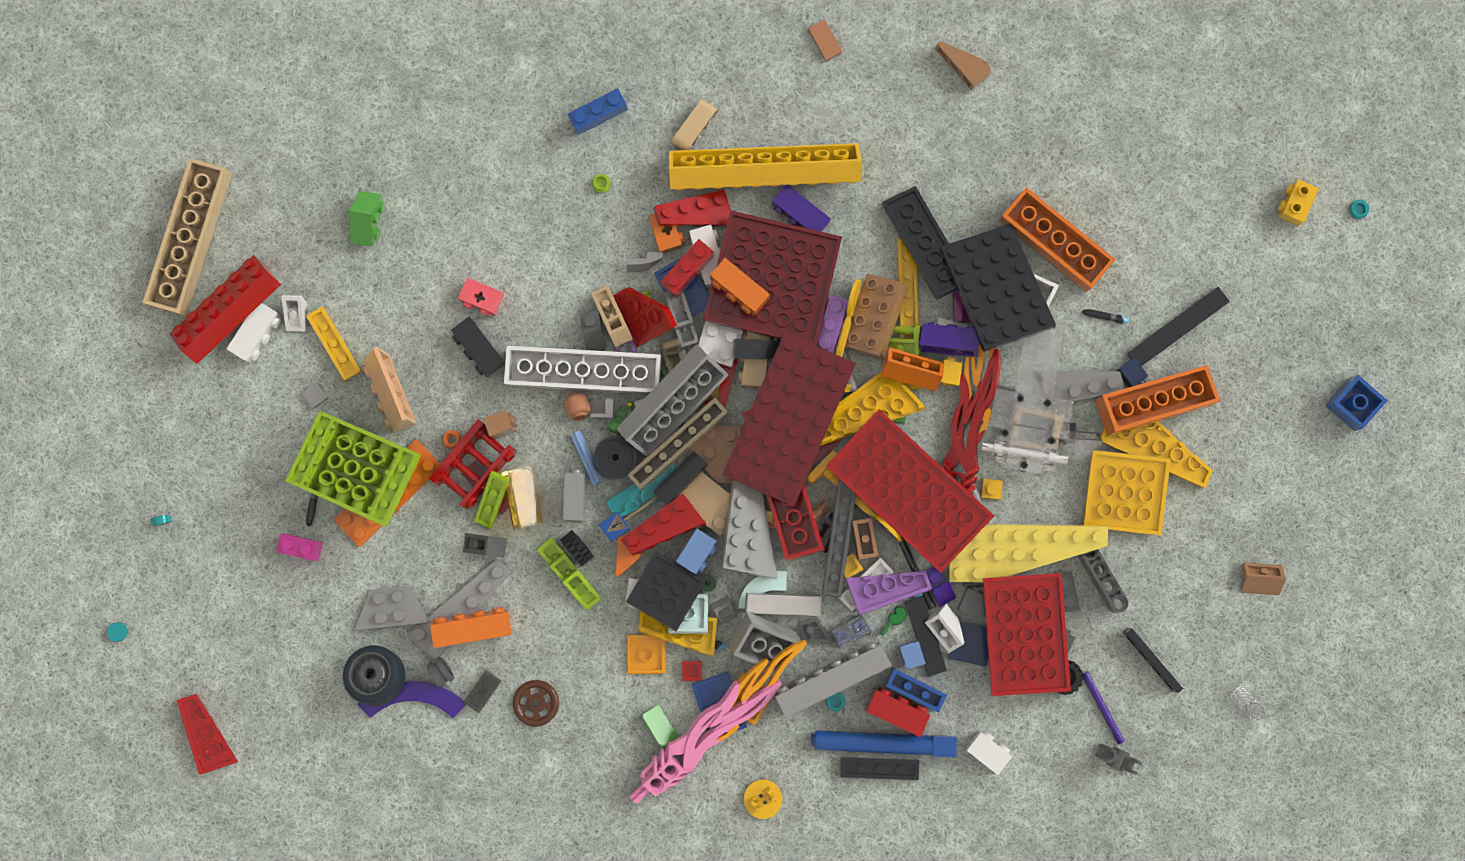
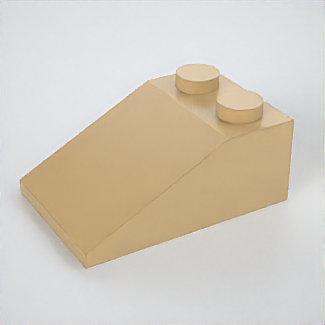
(709, 501)

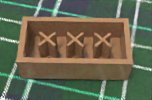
(875, 316)

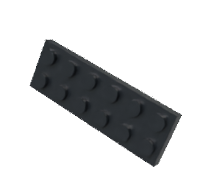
(921, 238)

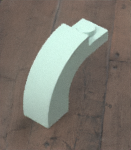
(762, 585)

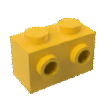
(1298, 202)

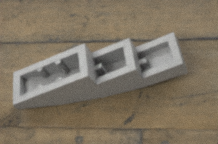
(685, 327)

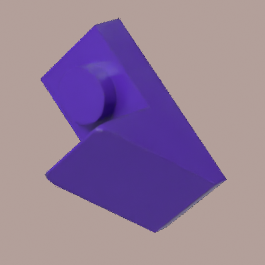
(941, 588)

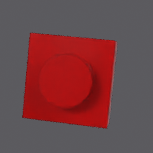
(692, 670)

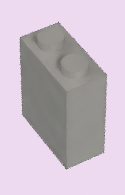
(575, 496)

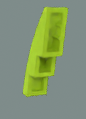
(568, 573)

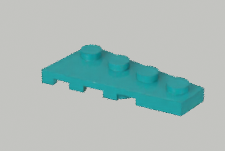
(633, 498)

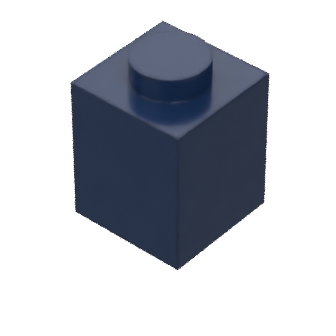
(1132, 373)

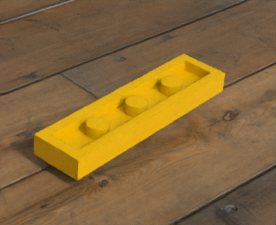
(334, 343)

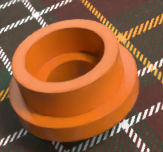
(447, 435)

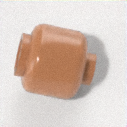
(577, 406)

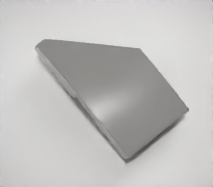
(642, 264)

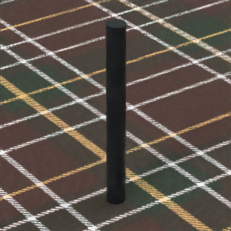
(914, 568)

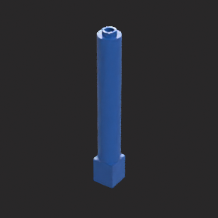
(885, 743)

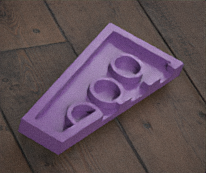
(882, 590)

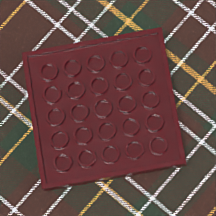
(789, 265)

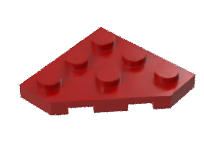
(643, 315)

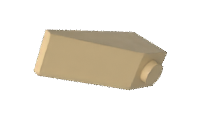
(611, 316)

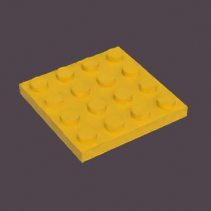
(1126, 492)

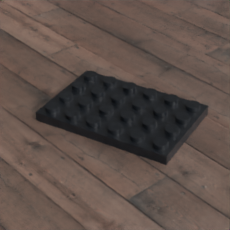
(997, 287)

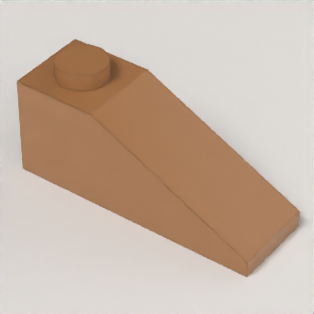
(967, 66)

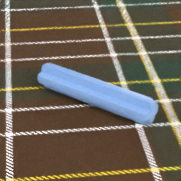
(586, 457)

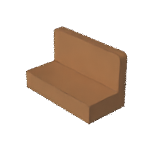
(1263, 578)

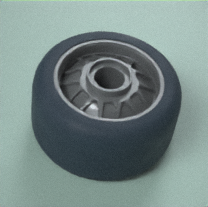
(388, 676)

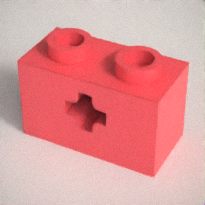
(473, 289)

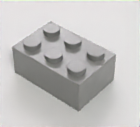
(761, 639)

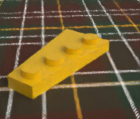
(697, 642)

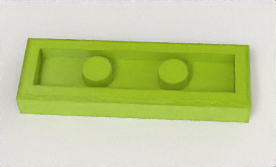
(491, 499)

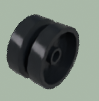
(614, 469)

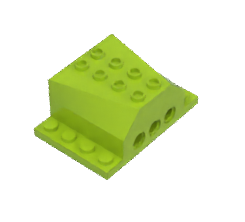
(353, 468)

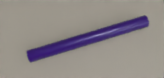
(1103, 708)

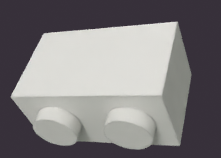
(988, 752)

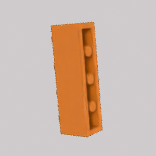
(471, 627)

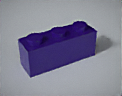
(799, 210)
(949, 340)

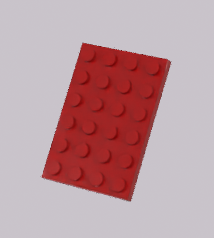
(1026, 634)

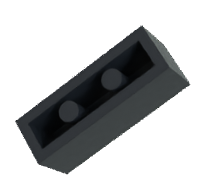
(477, 347)

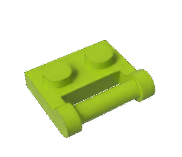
(907, 345)

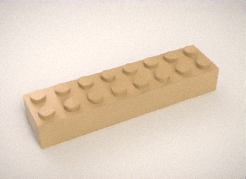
(187, 237)

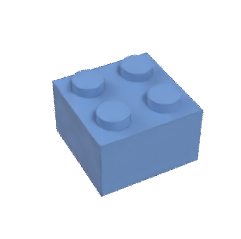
(697, 551)

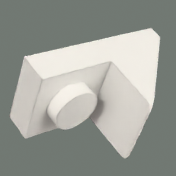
(294, 312)

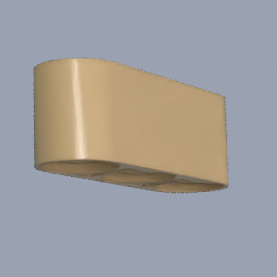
(693, 126)

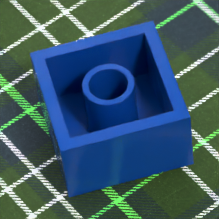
(1356, 403)

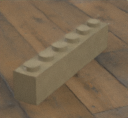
(678, 444)

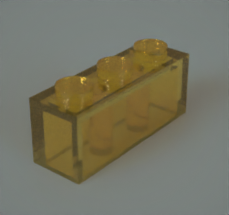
(522, 498)

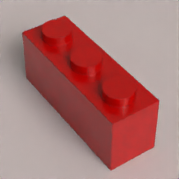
(687, 268)

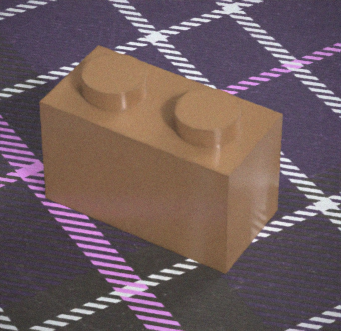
(500, 424)
(864, 538)

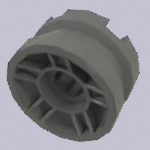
(440, 671)

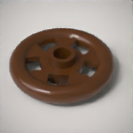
(551, 707)

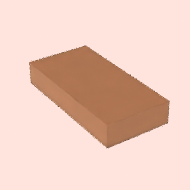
(825, 40)

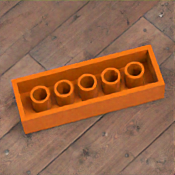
(1057, 240)
(1157, 400)

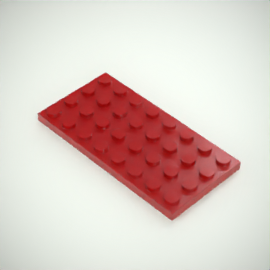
(910, 490)

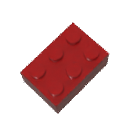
(897, 711)

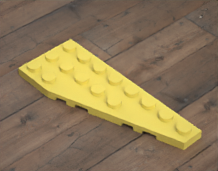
(1016, 548)

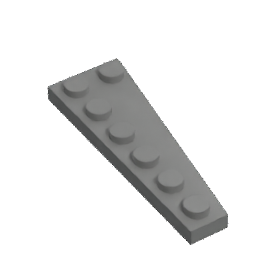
(465, 601)

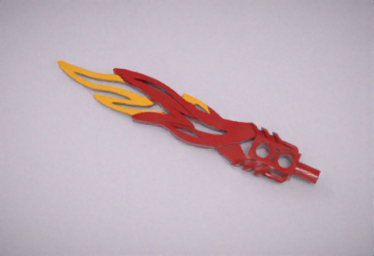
(975, 409)

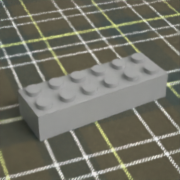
(672, 401)
(832, 679)

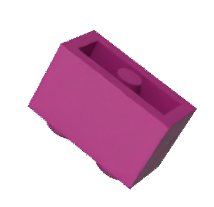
(299, 547)

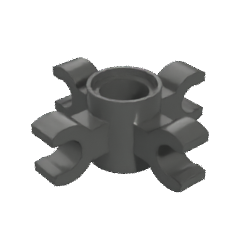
(1118, 759)

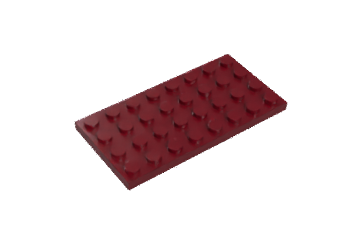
(789, 419)

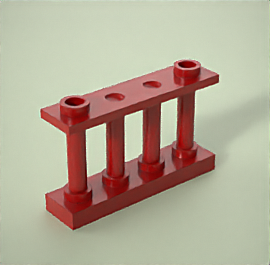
(454, 461)

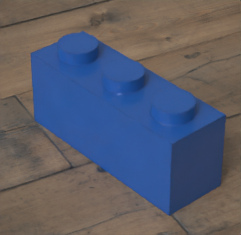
(597, 111)
(915, 690)

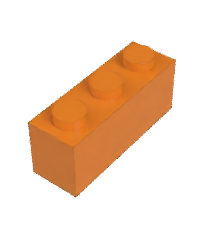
(739, 287)
(912, 369)

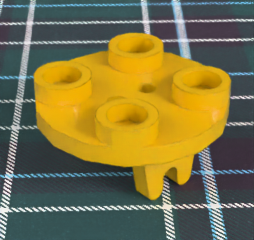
(771, 794)

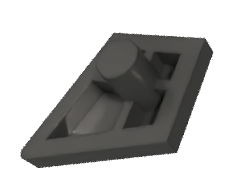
(813, 631)

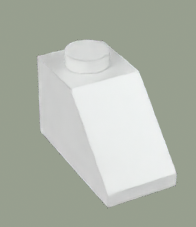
(946, 628)

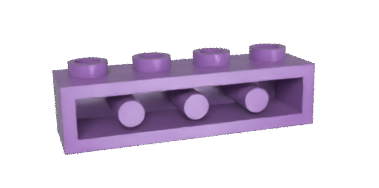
(832, 323)

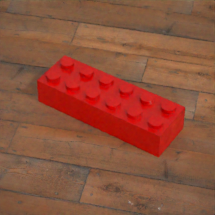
(224, 309)

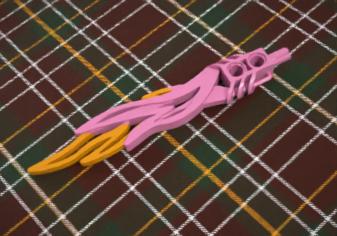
(723, 719)

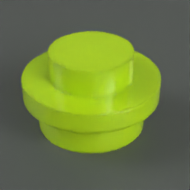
(601, 183)

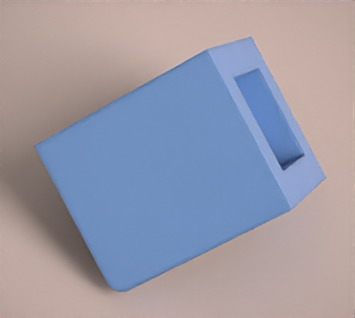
(912, 654)

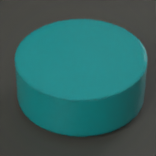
(1359, 209)
(160, 520)
(117, 631)
(835, 702)

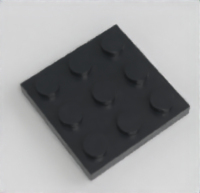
(665, 591)

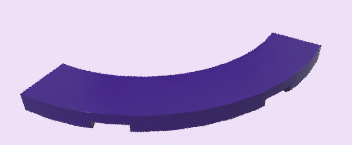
(422, 692)

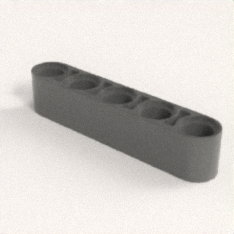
(1099, 580)

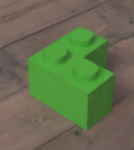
(364, 218)

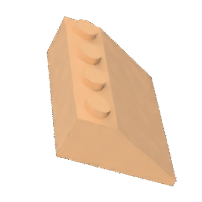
(389, 390)

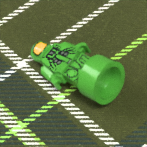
(622, 414)

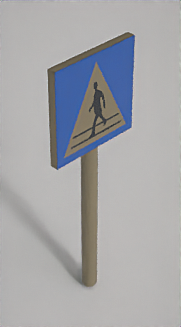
(616, 526)

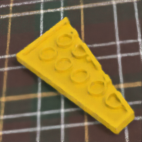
(878, 393)
(1159, 442)

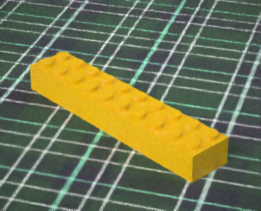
(765, 166)

